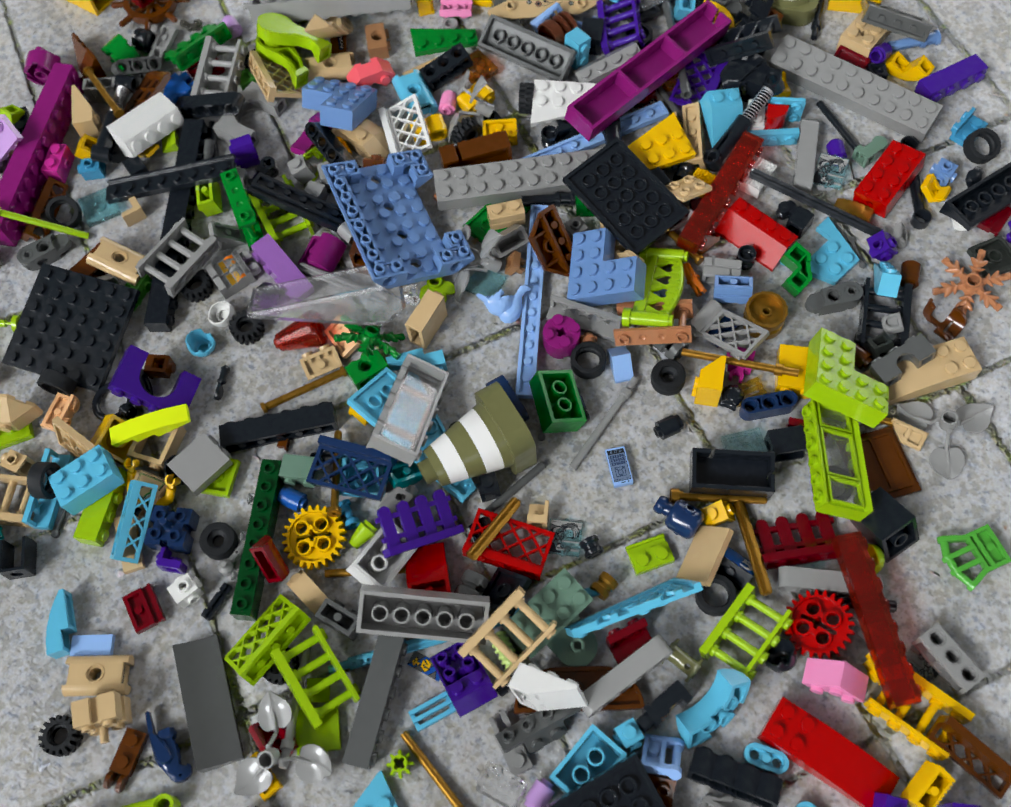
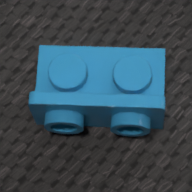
(967, 125)

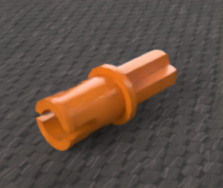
(693, 280)

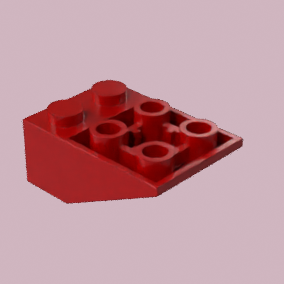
(429, 569)

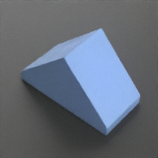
(620, 364)

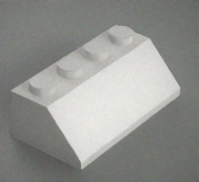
(145, 125)

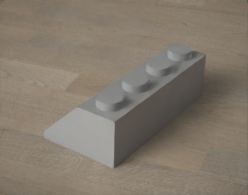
(603, 66)

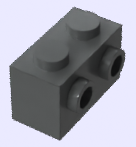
(338, 618)

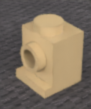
(14, 461)

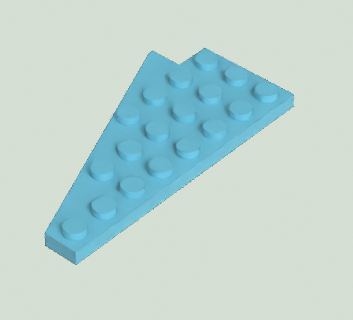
(369, 404)

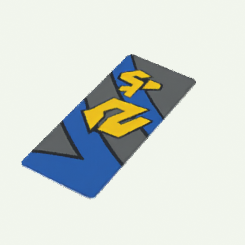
(423, 664)

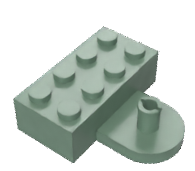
(562, 601)

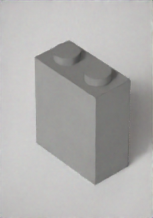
(200, 463)

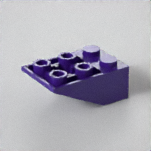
(463, 679)

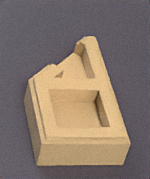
(909, 435)

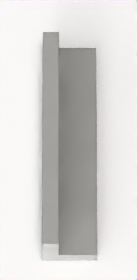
(599, 325)

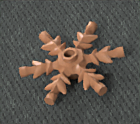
(972, 278)

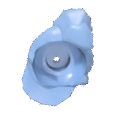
(507, 307)

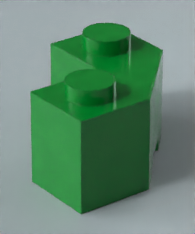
(798, 261)

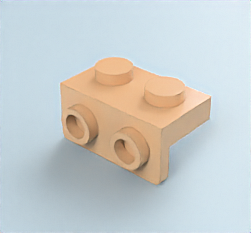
(63, 407)

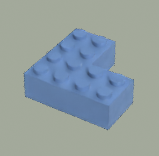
(339, 103)
(600, 278)

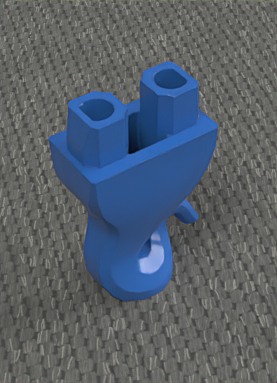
(178, 86)

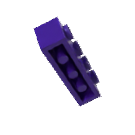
(952, 78)

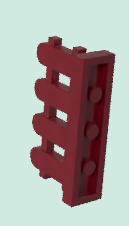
(791, 552)

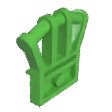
(984, 547)

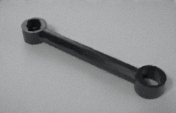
(916, 193)

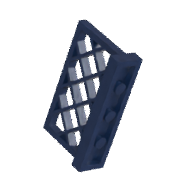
(357, 452)

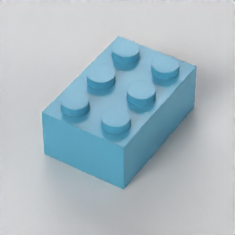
(85, 480)
(586, 760)

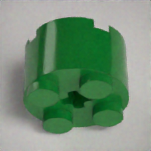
(119, 49)

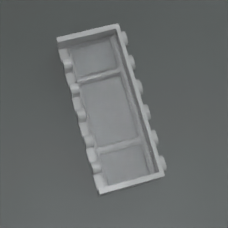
(409, 410)

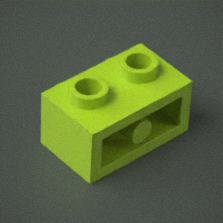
(209, 198)

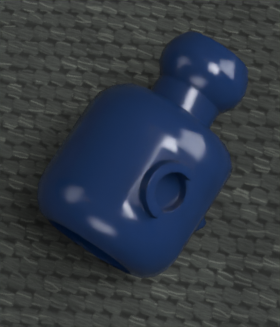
(680, 517)

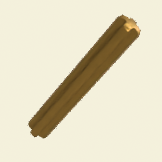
(494, 528)

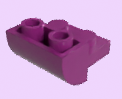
(323, 252)

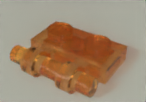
(482, 66)

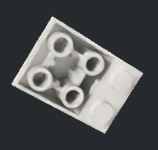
(545, 690)

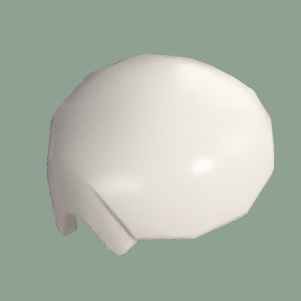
(221, 313)

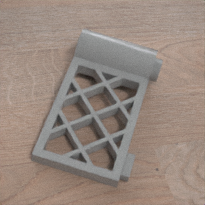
(711, 314)

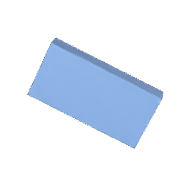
(92, 645)

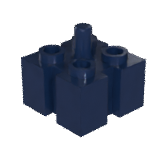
(172, 529)

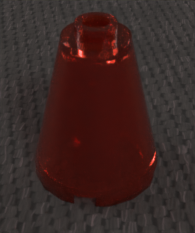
(300, 336)

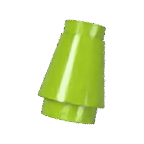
(362, 534)

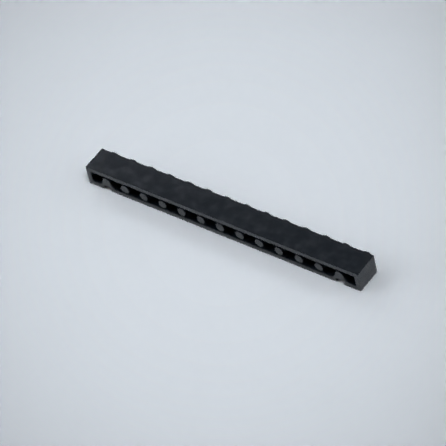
(180, 204)

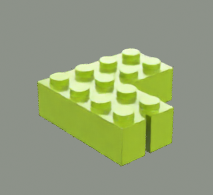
(837, 385)

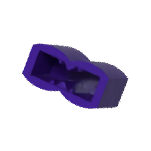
(244, 151)

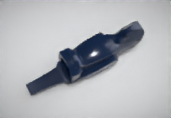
(167, 752)

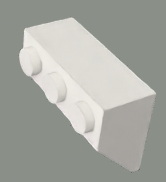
(372, 567)

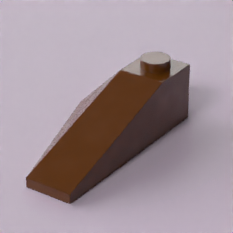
(86, 58)

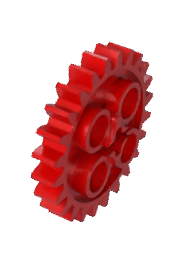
(827, 608)

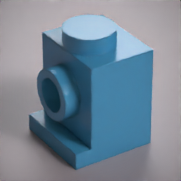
(91, 170)

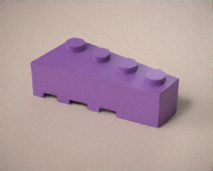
(275, 260)

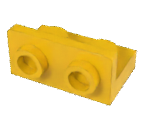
(498, 125)

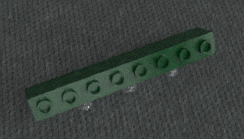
(262, 522)

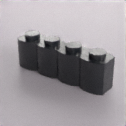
(735, 778)

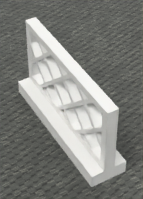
(395, 135)

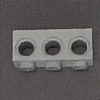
(949, 671)

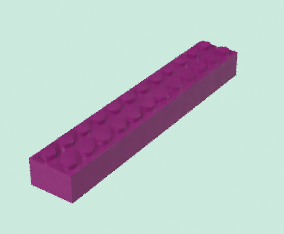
(646, 70)
(46, 125)

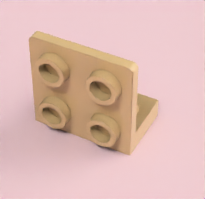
(688, 188)

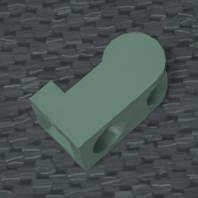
(866, 155)

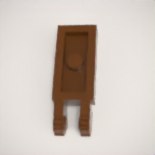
(125, 759)

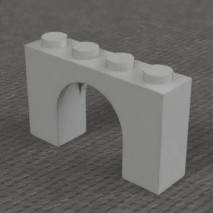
(229, 125)

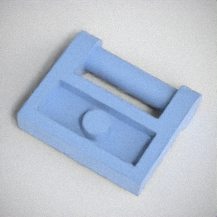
(654, 755)

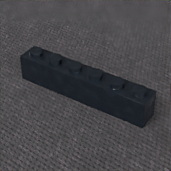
(278, 427)

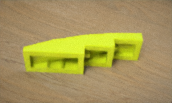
(150, 424)

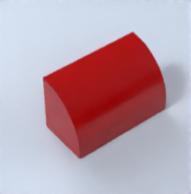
(775, 116)

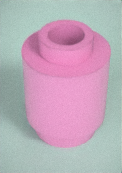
(448, 103)

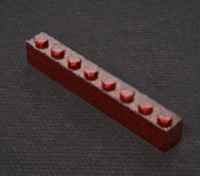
(724, 186)
(876, 621)

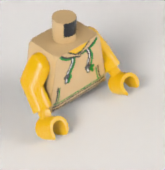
(165, 491)

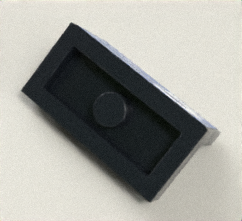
(736, 568)

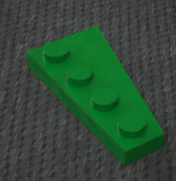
(441, 40)

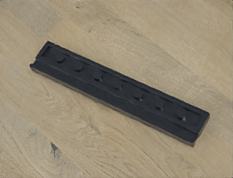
(169, 178)
(296, 201)

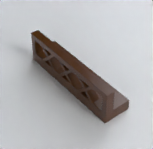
(40, 204)
(973, 746)

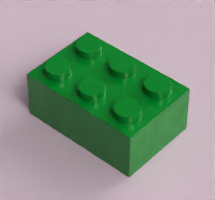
(557, 401)

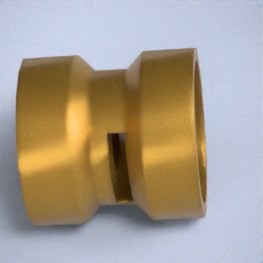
(604, 585)

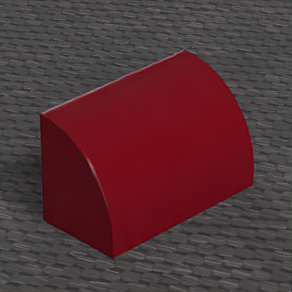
(269, 560)

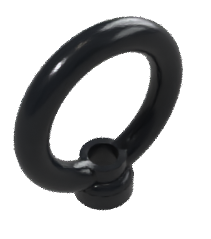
(126, 410)

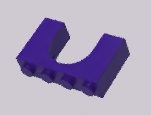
(127, 383)

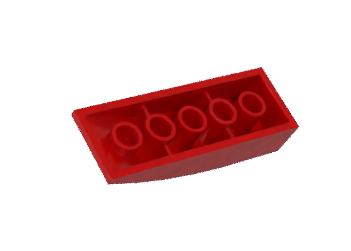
(826, 754)

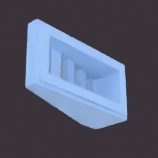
(545, 16)

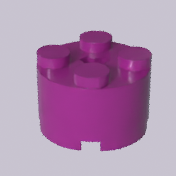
(39, 65)
(560, 336)

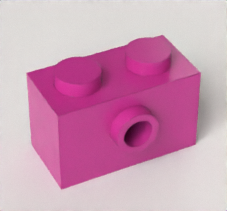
(58, 162)

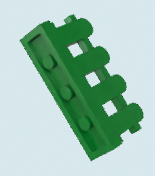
(190, 51)

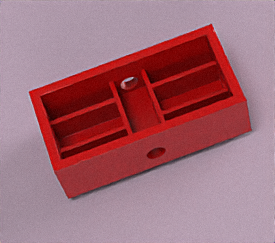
(889, 178)

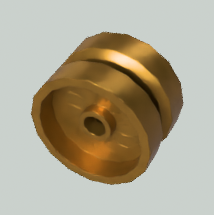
(766, 311)

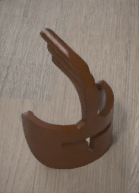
(956, 316)

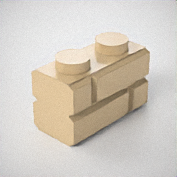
(506, 214)

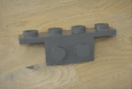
(536, 730)

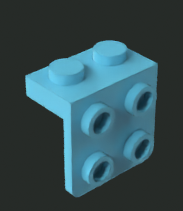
(796, 107)

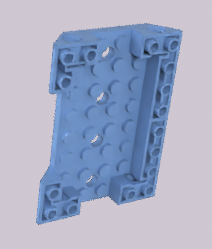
(377, 228)

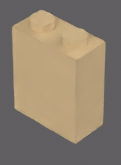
(426, 319)

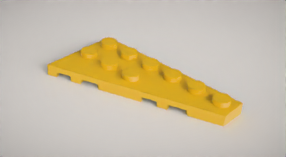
(663, 145)

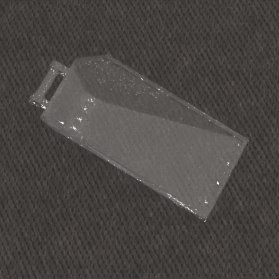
(332, 297)

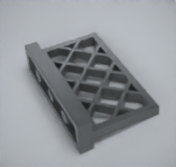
(895, 20)

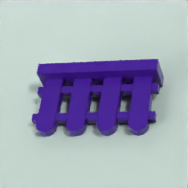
(408, 525)

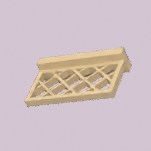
(265, 78)

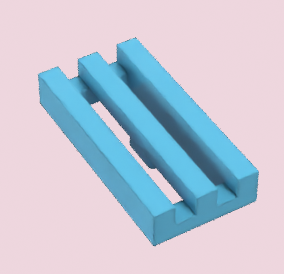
(413, 712)

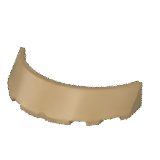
(330, 27)

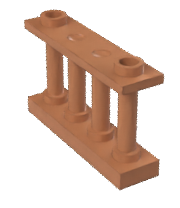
(657, 335)

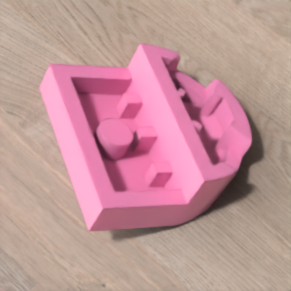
(456, 8)

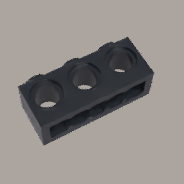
(446, 67)

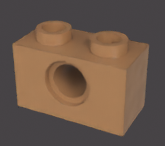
(377, 40)

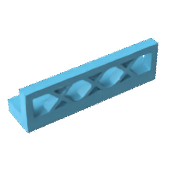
(45, 509)
(126, 520)

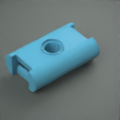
(415, 83)

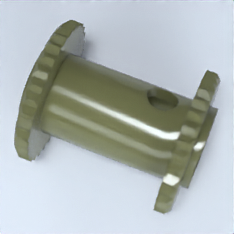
(681, 658)

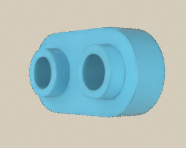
(765, 758)

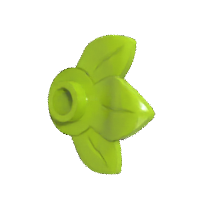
(443, 287)

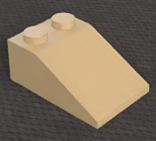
(83, 116)

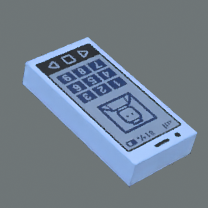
(619, 467)

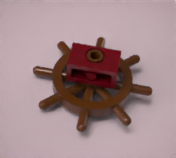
(154, 11)

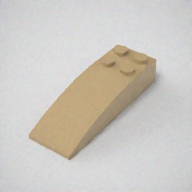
(951, 366)

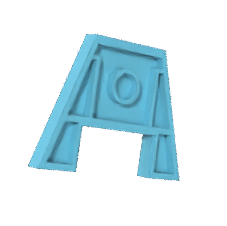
(834, 257)

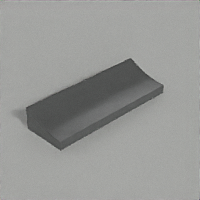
(527, 49)
(208, 703)

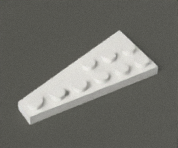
(553, 98)

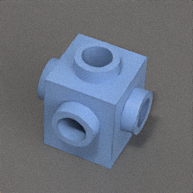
(944, 171)

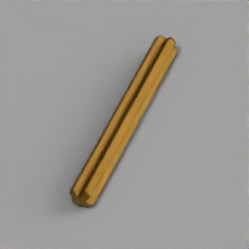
(752, 549)

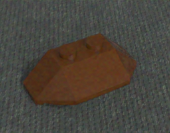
(551, 242)

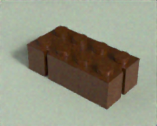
(478, 150)

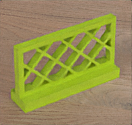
(281, 637)

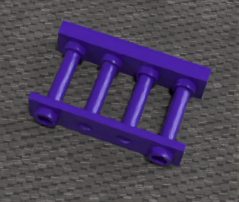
(604, 10)

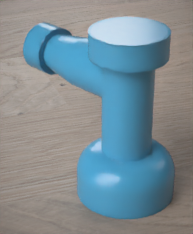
(351, 521)

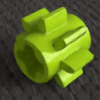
(394, 765)

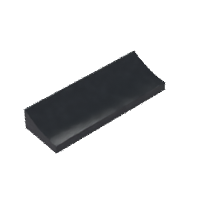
(981, 199)

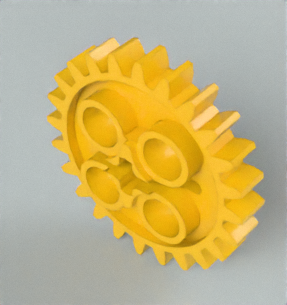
(315, 555)

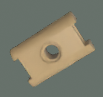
(334, 67)
(107, 258)
(84, 669)

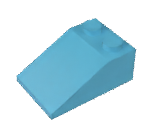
(720, 110)

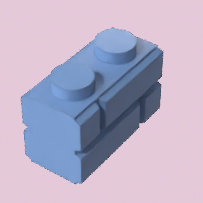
(732, 289)

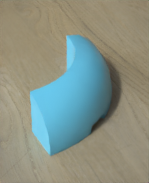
(714, 708)

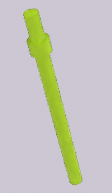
(45, 224)

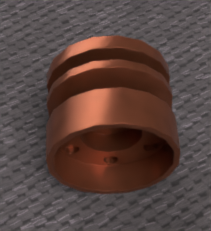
(557, 27)

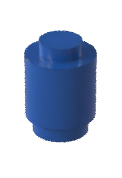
(293, 499)

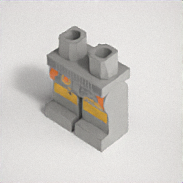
(233, 273)

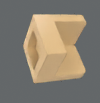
(134, 214)
(538, 515)

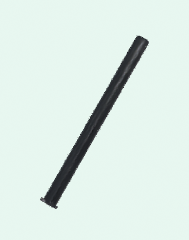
(814, 202)

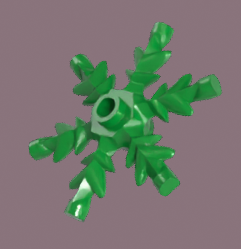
(370, 338)

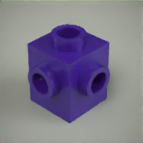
(882, 246)

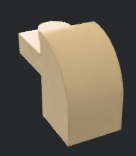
(307, 591)

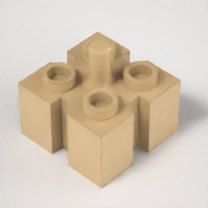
(100, 713)

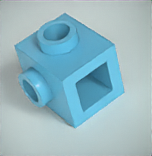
(628, 735)

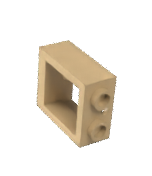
(170, 449)

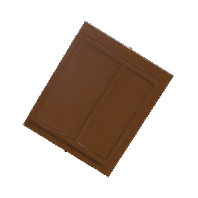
(888, 464)

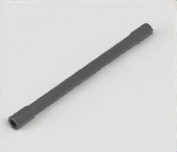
(684, 84)

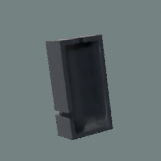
(732, 472)

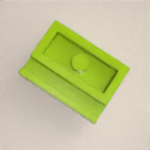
(649, 554)

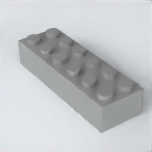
(420, 613)

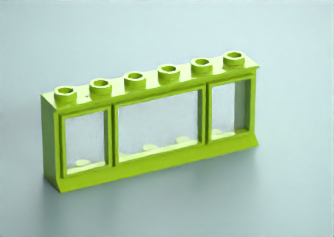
(836, 463)

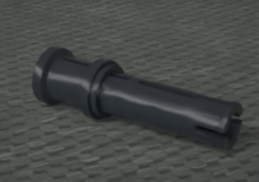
(557, 199)

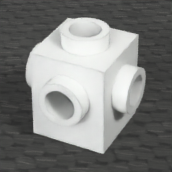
(186, 590)

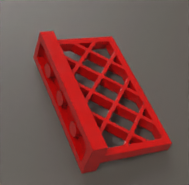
(507, 561)

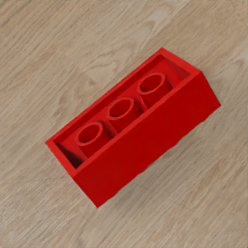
(749, 226)

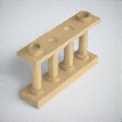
(6, 517)
(487, 632)

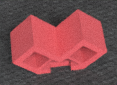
(375, 71)

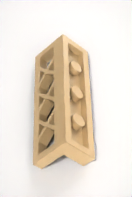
(694, 129)

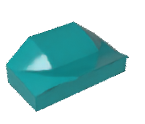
(403, 475)

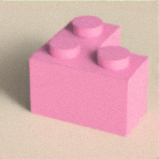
(836, 678)

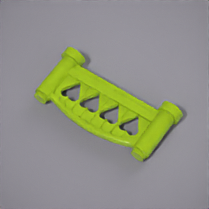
(642, 312)

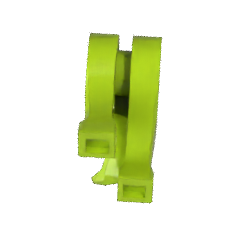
(277, 40)

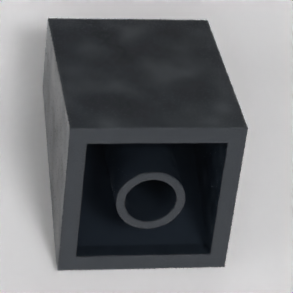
(888, 525)

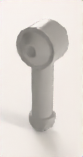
(227, 565)

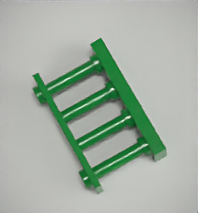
(241, 206)

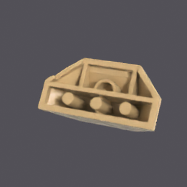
(365, 139)

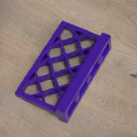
(713, 82)

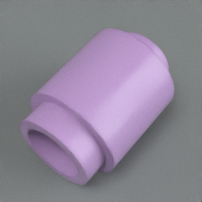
(233, 25)
(539, 794)

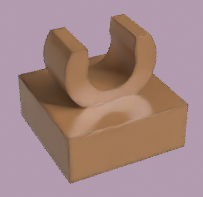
(513, 264)

